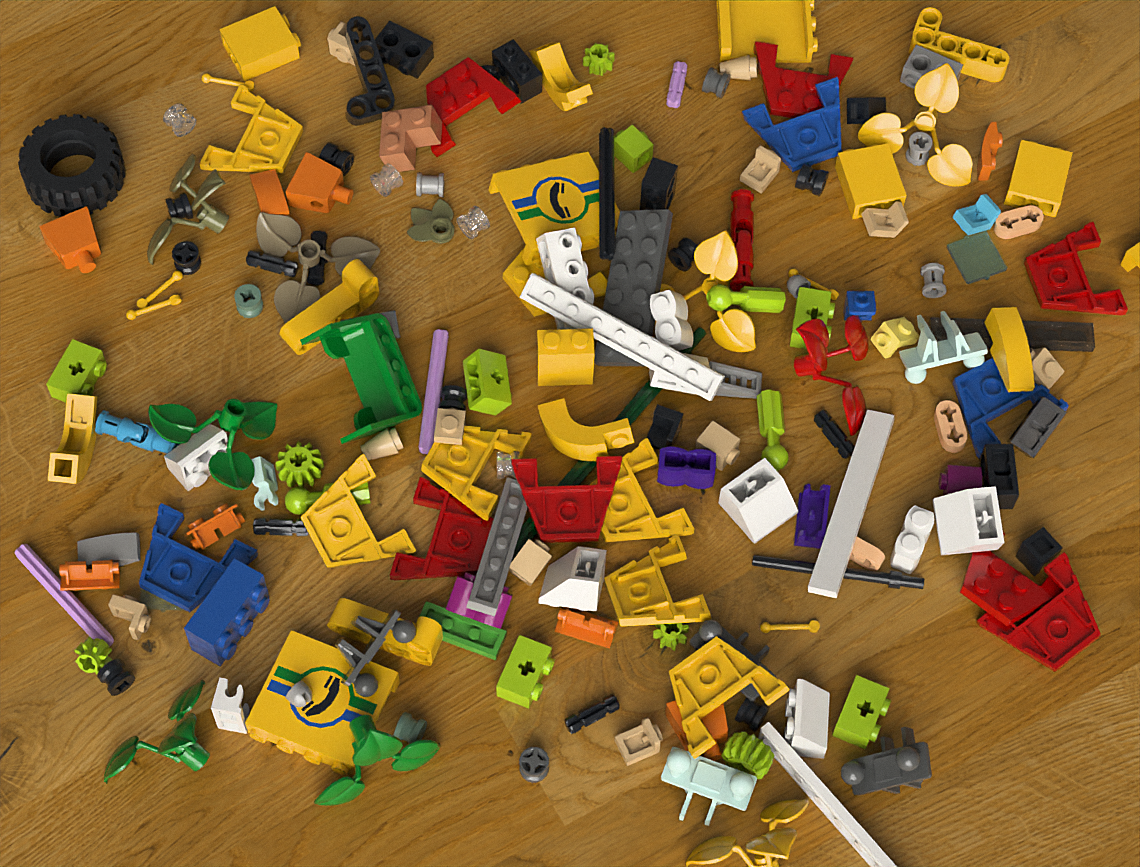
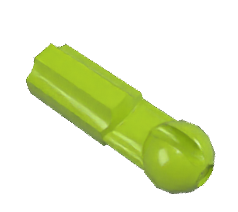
(749, 298)
(772, 427)
(299, 499)

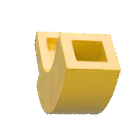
(558, 78)
(78, 440)
(582, 441)

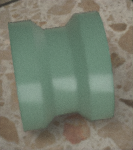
(252, 307)
(410, 728)

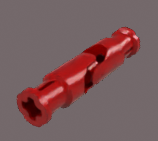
(742, 220)

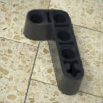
(364, 69)

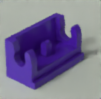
(812, 517)

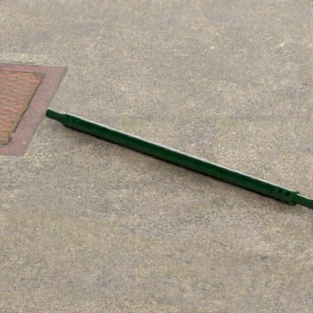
(583, 468)

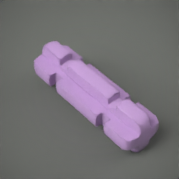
(676, 84)

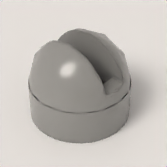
(795, 282)
(299, 694)

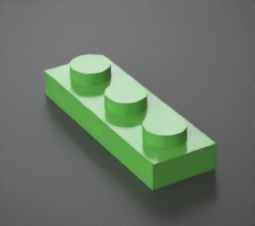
(466, 631)

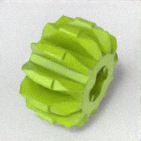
(288, 465)
(748, 754)

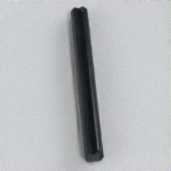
(606, 194)

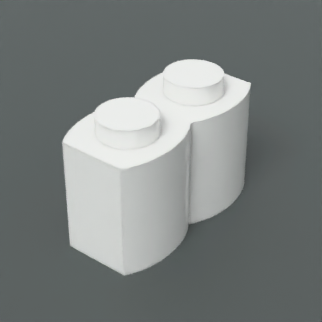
(671, 316)
(912, 539)

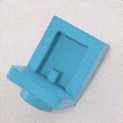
(978, 216)

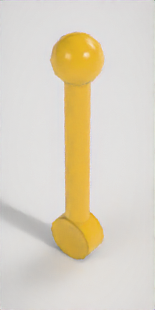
(206, 78)
(176, 276)
(834, 294)
(174, 300)
(813, 626)

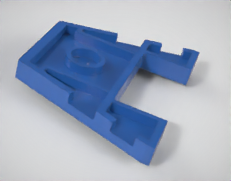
(804, 138)
(985, 397)
(180, 572)

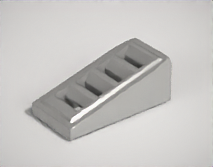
(731, 389)

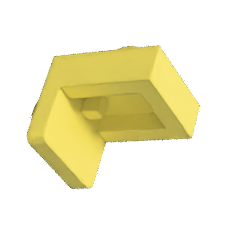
(893, 335)

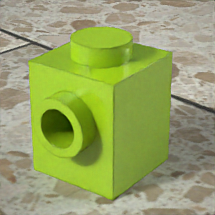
(633, 148)

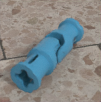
(136, 434)

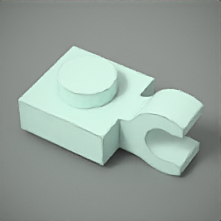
(266, 481)

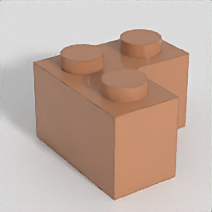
(404, 132)

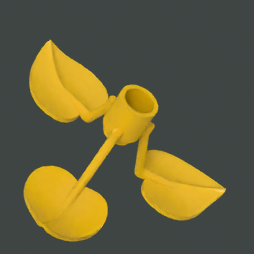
(934, 91)
(719, 259)
(767, 847)

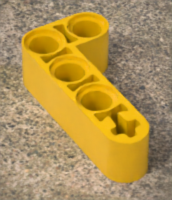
(977, 58)
(345, 301)
(419, 650)

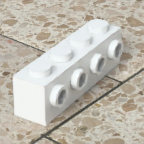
(564, 265)

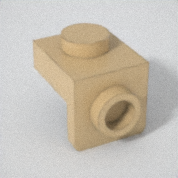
(338, 44)
(761, 169)
(885, 221)
(1045, 367)
(449, 426)
(131, 610)
(639, 742)

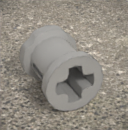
(923, 146)
(430, 184)
(940, 288)

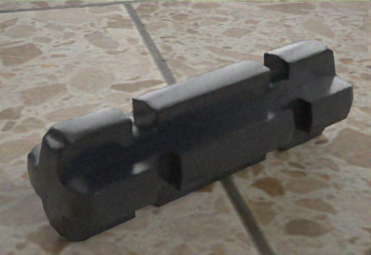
(272, 263)
(834, 434)
(279, 526)
(592, 713)

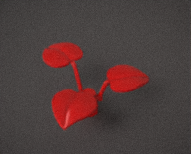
(816, 340)

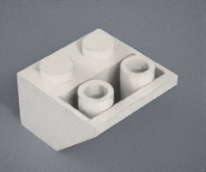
(191, 459)
(758, 500)
(968, 521)
(575, 579)
(807, 719)

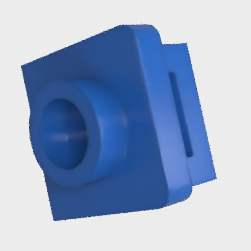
(860, 303)

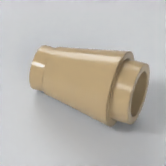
(740, 68)
(382, 445)

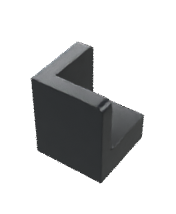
(862, 109)
(665, 427)
(1038, 550)

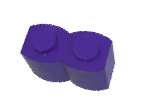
(683, 467)

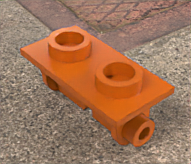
(204, 532)
(77, 576)
(586, 626)

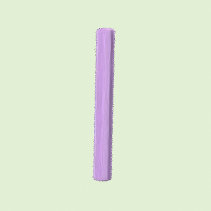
(433, 389)
(64, 598)

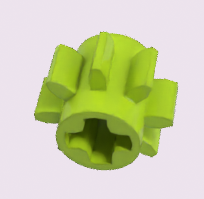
(598, 59)
(673, 638)
(93, 655)

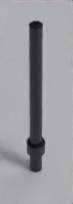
(893, 579)

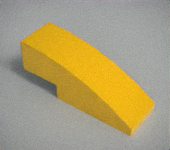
(1010, 349)

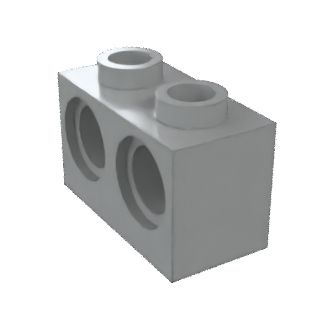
(923, 61)

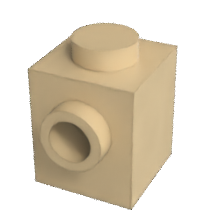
(721, 442)
(530, 561)

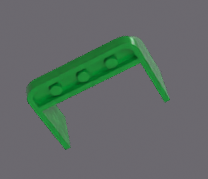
(375, 369)

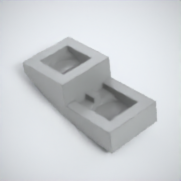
(119, 547)

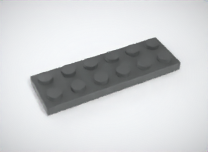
(635, 275)

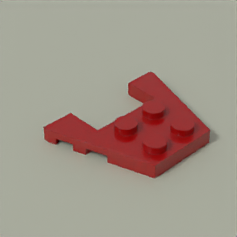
(461, 91)
(791, 91)
(1061, 280)
(568, 511)
(456, 541)
(1003, 589)
(1058, 628)

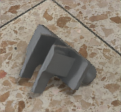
(710, 629)
(366, 683)
(891, 767)

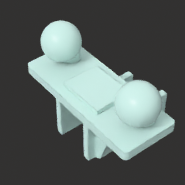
(932, 353)
(709, 780)

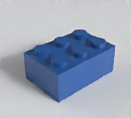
(227, 612)

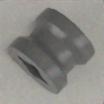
(716, 82)
(534, 757)

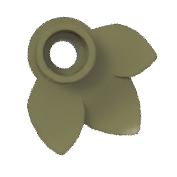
(429, 222)

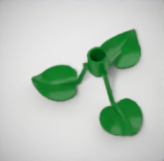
(231, 469)
(180, 739)
(369, 748)

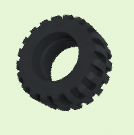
(63, 139)

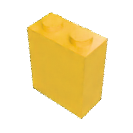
(260, 43)
(1038, 177)
(869, 178)
(565, 357)

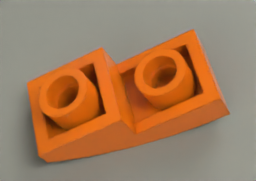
(988, 151)
(269, 193)

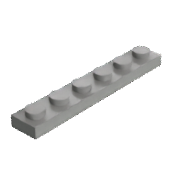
(498, 550)

